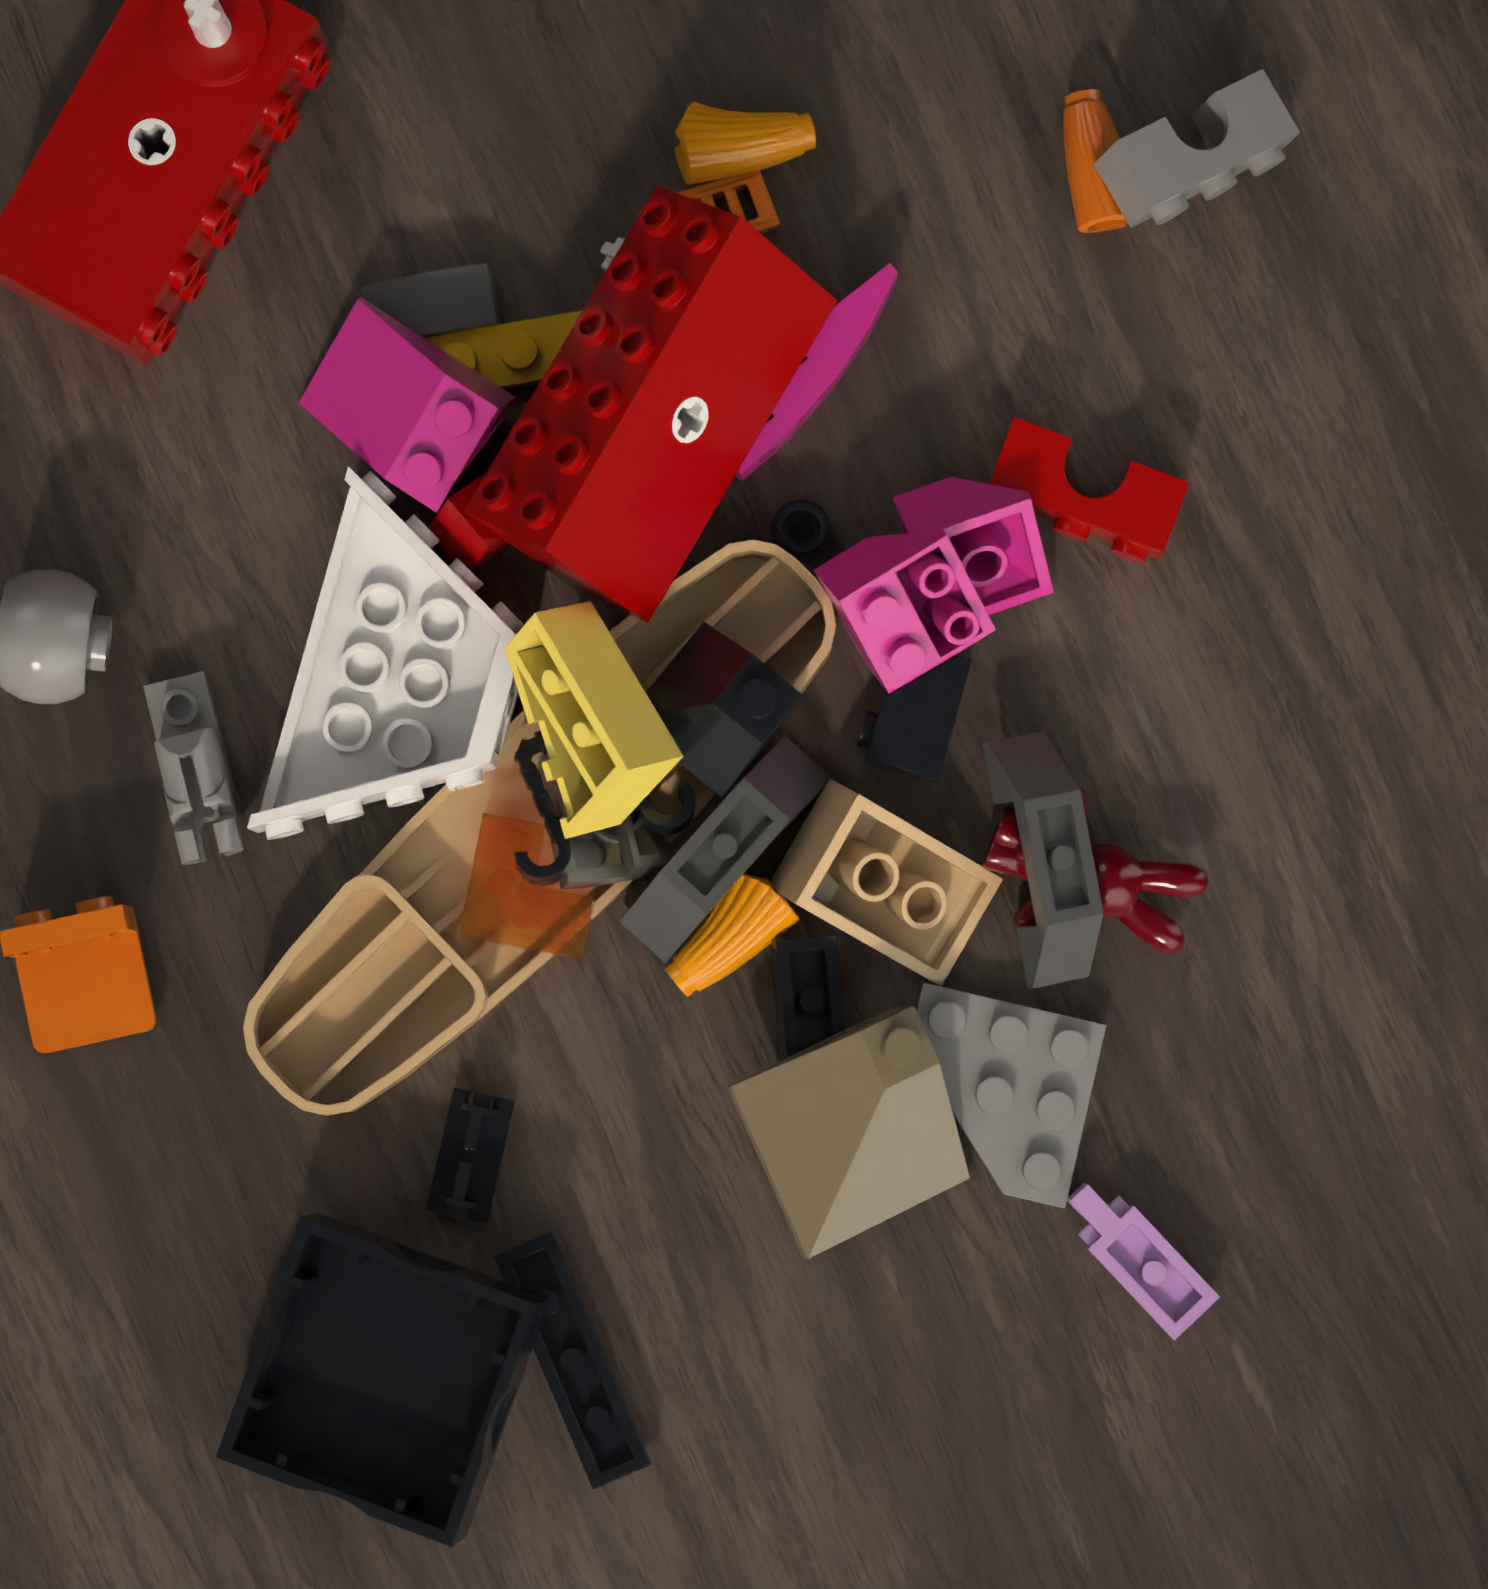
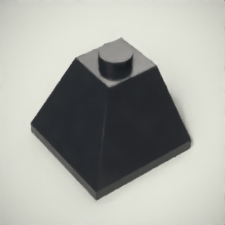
(720, 706)

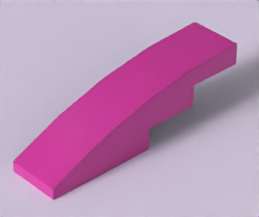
(823, 366)

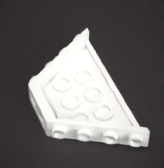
(395, 678)

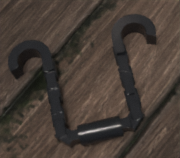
(557, 870)

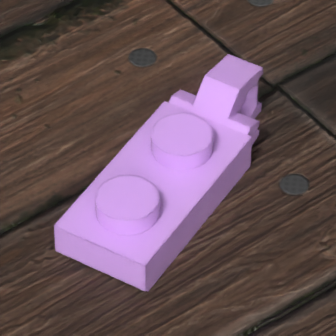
(1142, 1261)

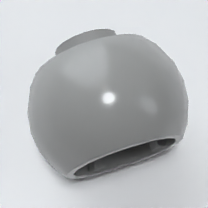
(51, 636)

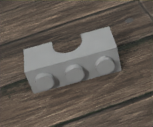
(1157, 172)

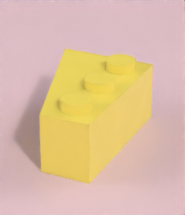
(593, 717)

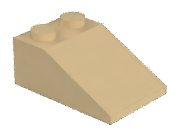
(885, 882)

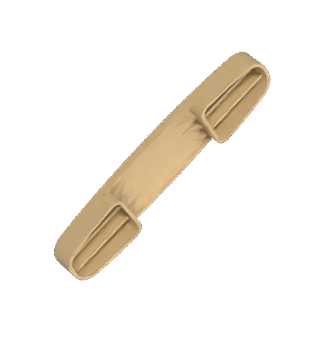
(383, 965)

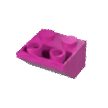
(905, 603)

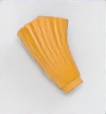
(736, 143)
(731, 934)

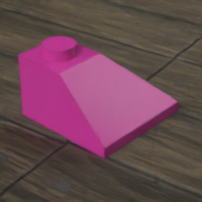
(991, 533)

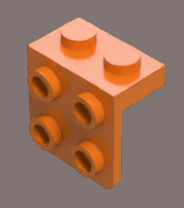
(81, 974)

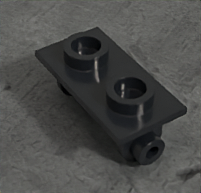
(470, 1155)

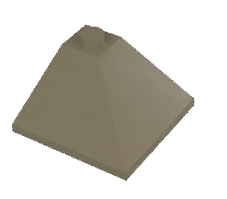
(853, 1128)

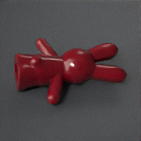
(1119, 883)

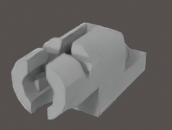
(193, 765)

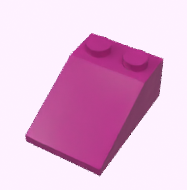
(405, 405)

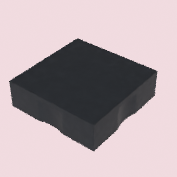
(383, 1378)

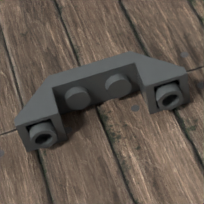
(724, 848)
(1055, 857)

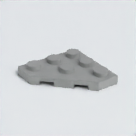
(1015, 1085)

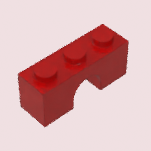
(1132, 518)

